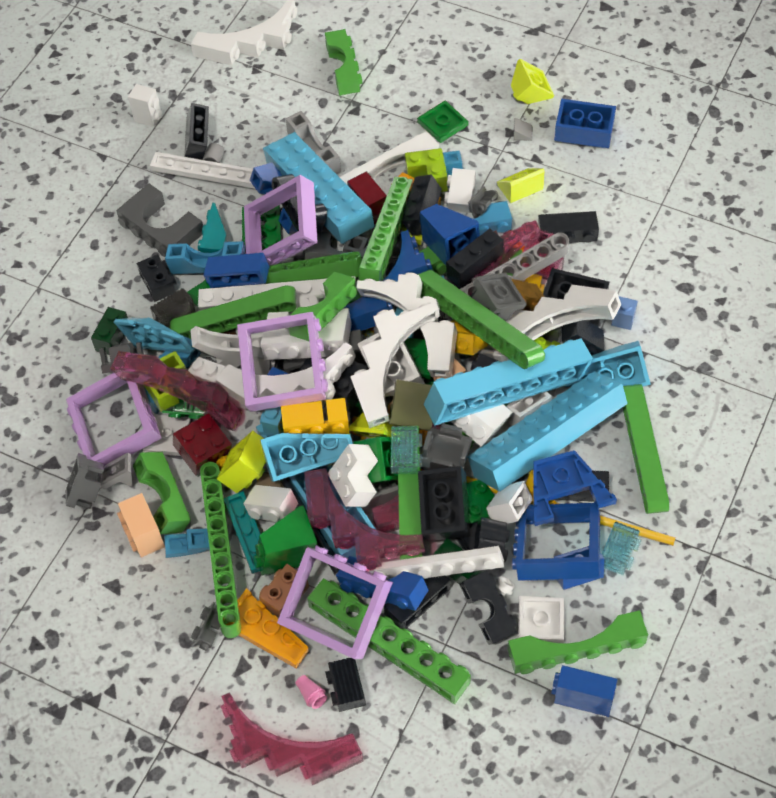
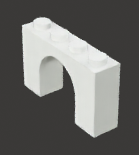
(281, 345)

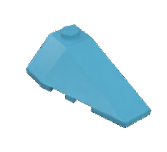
(152, 334)
(622, 364)
(296, 453)

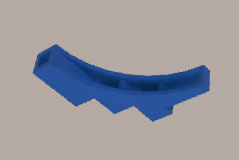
(409, 261)

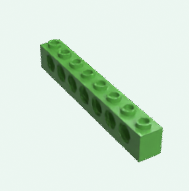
(386, 231)
(449, 688)

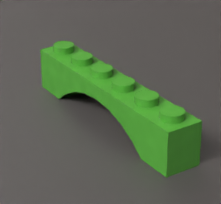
(532, 653)

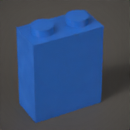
(584, 690)

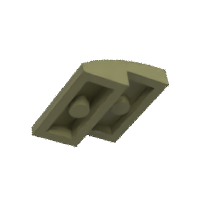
(409, 406)

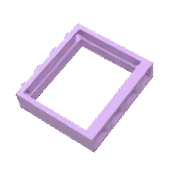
(306, 218)
(256, 403)
(132, 444)
(370, 619)

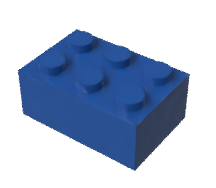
(585, 123)

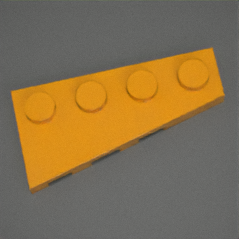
(263, 631)

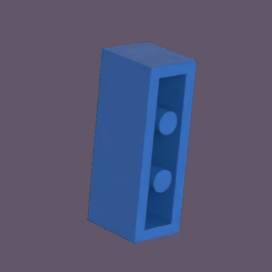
(236, 270)

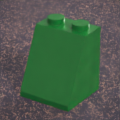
(382, 450)
(284, 543)

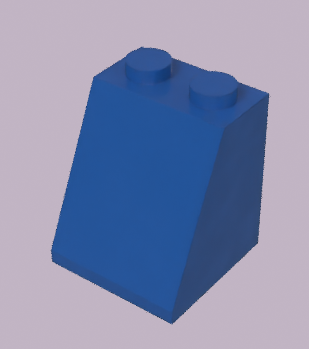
(447, 231)

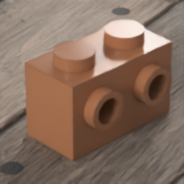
(276, 593)

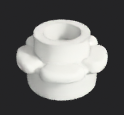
(504, 586)

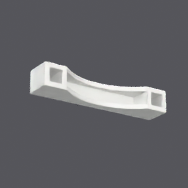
(393, 158)

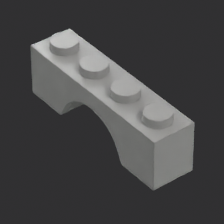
(302, 127)

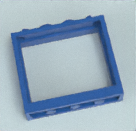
(559, 567)

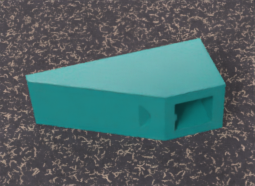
(212, 232)

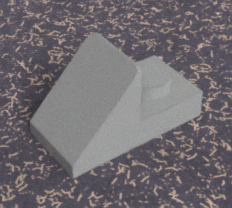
(117, 471)

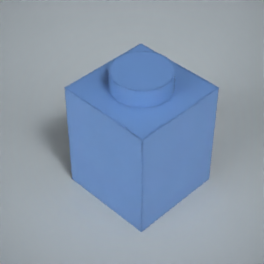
(625, 314)

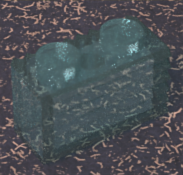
(405, 450)
(620, 547)

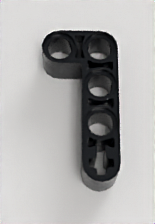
(292, 208)

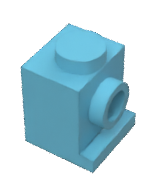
(271, 422)

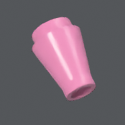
(311, 692)

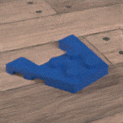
(561, 477)

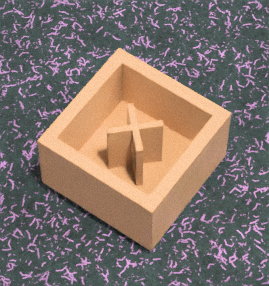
(140, 525)

